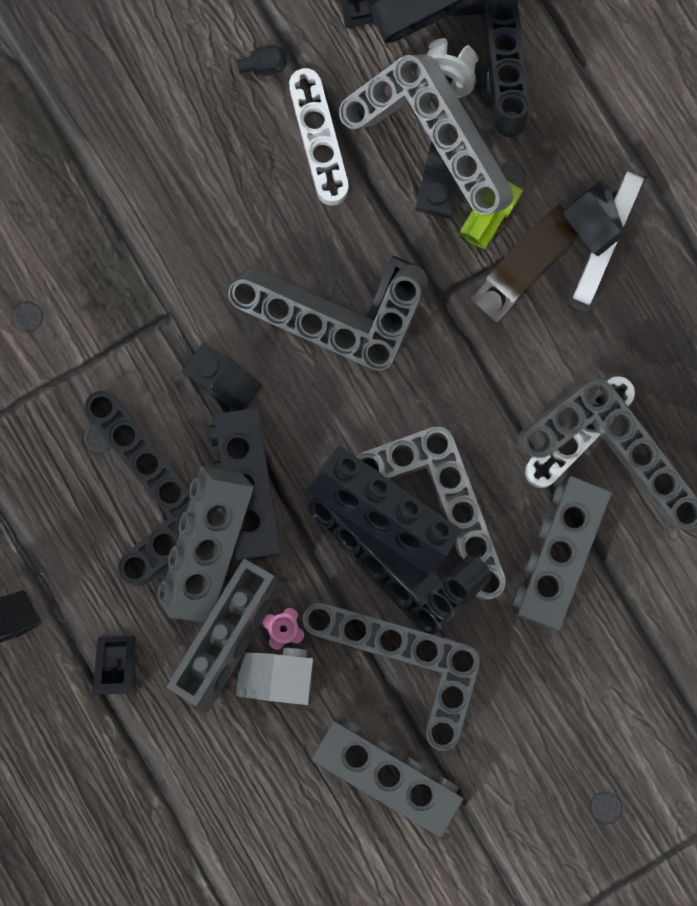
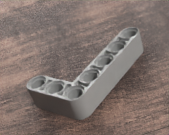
(436, 123)
(447, 498)

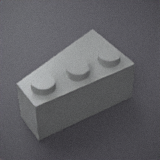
(276, 676)

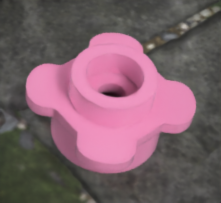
(279, 638)

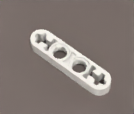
(315, 137)
(596, 265)
(583, 439)

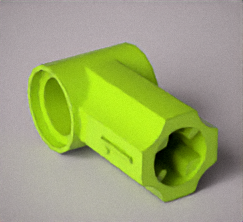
(482, 228)

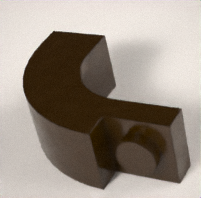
(525, 264)

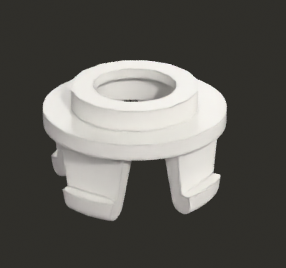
(459, 69)

